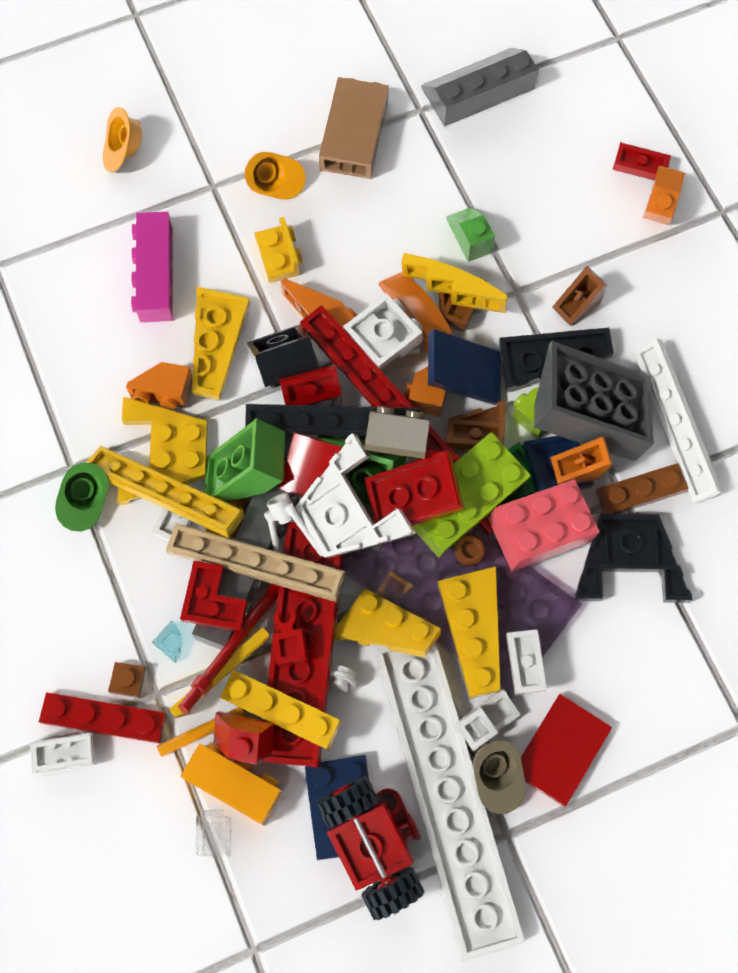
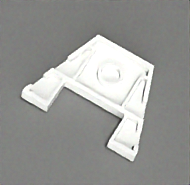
(336, 513)

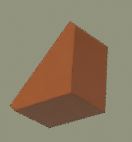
(580, 296)

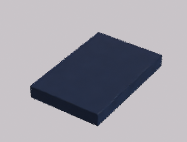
(464, 367)

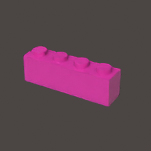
(153, 267)

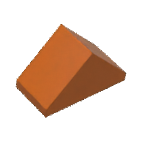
(583, 462)

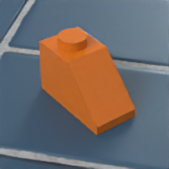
(664, 195)
(424, 396)

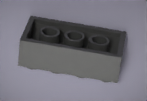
(481, 85)

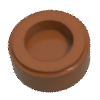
(469, 551)

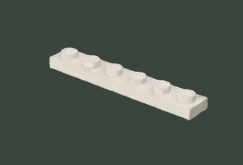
(678, 422)

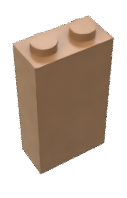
(353, 127)

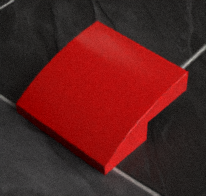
(305, 462)

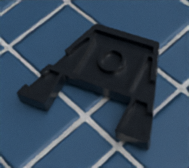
(631, 545)

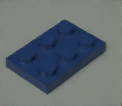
(322, 781)

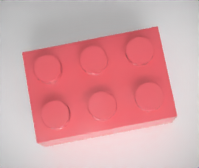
(543, 525)

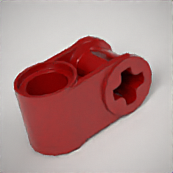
(401, 816)

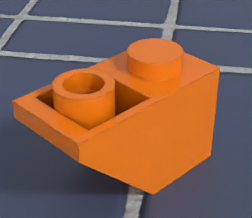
(162, 384)

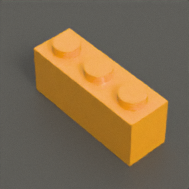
(232, 783)

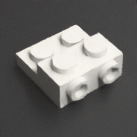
(385, 331)

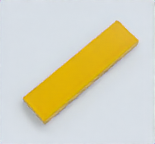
(237, 658)

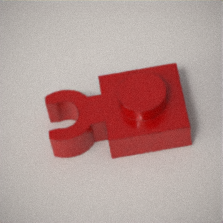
(290, 644)

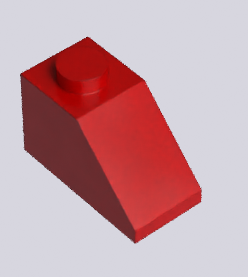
(243, 737)

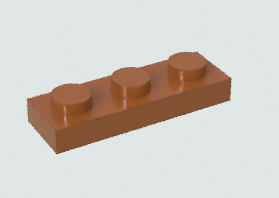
(642, 490)

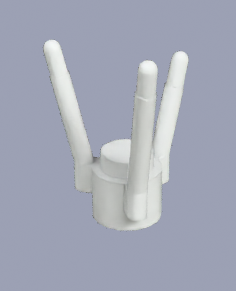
(283, 511)

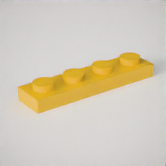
(281, 709)

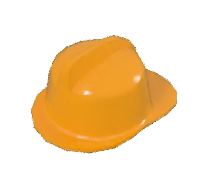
(121, 140)
(274, 175)

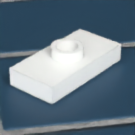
(63, 753)

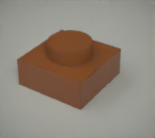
(127, 680)

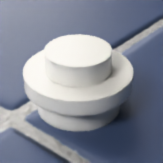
(342, 679)

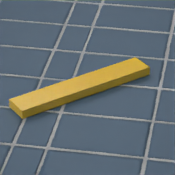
(168, 492)

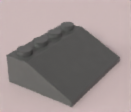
(593, 399)

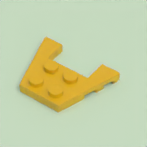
(176, 442)

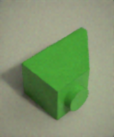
(472, 233)

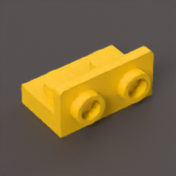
(278, 252)

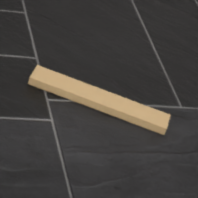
(256, 562)

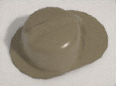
(499, 776)

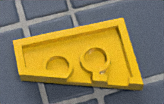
(387, 625)

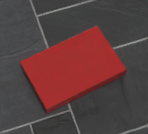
(420, 488)
(563, 749)

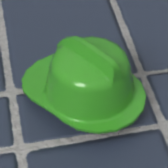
(81, 496)

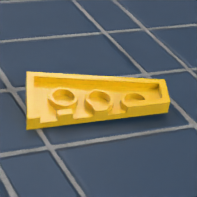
(216, 336)
(473, 622)

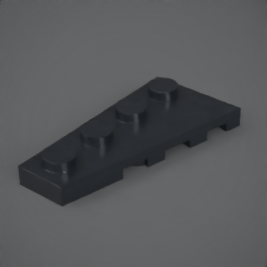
(525, 354)

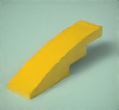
(464, 287)

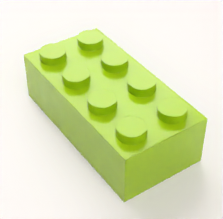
(485, 479)

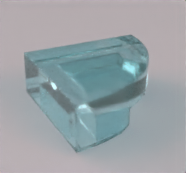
(169, 641)

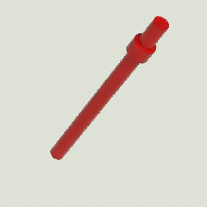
(203, 683)

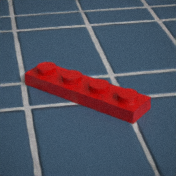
(102, 718)

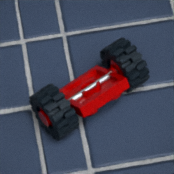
(371, 848)

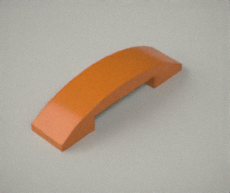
(416, 304)

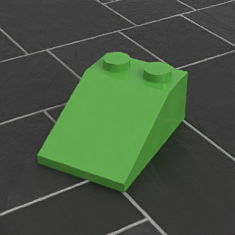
(246, 463)

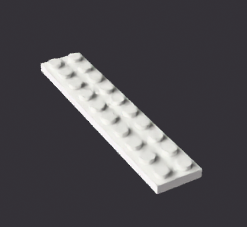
(450, 803)

